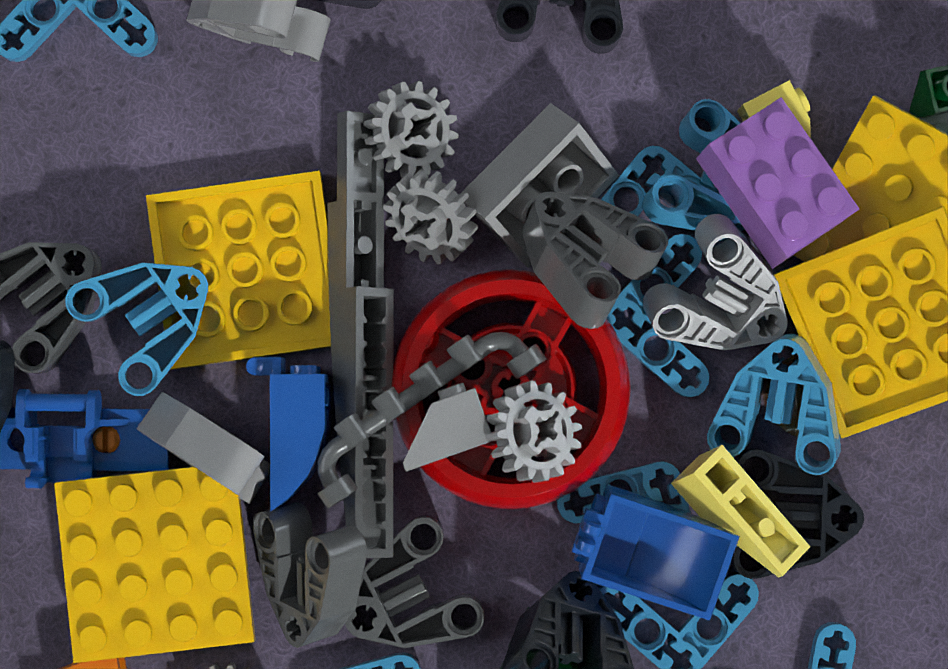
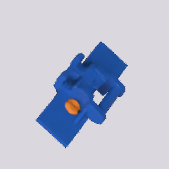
(77, 452)

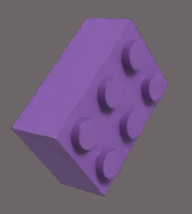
(776, 182)

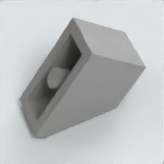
(449, 427)

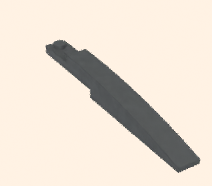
(361, 327)

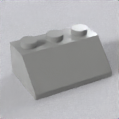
(544, 157)

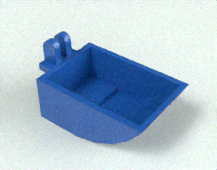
(297, 423)
(653, 551)

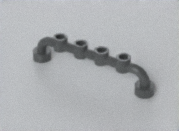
(426, 382)

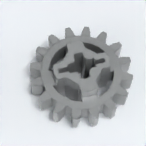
(396, 118)
(430, 216)
(533, 431)

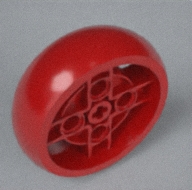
(467, 471)

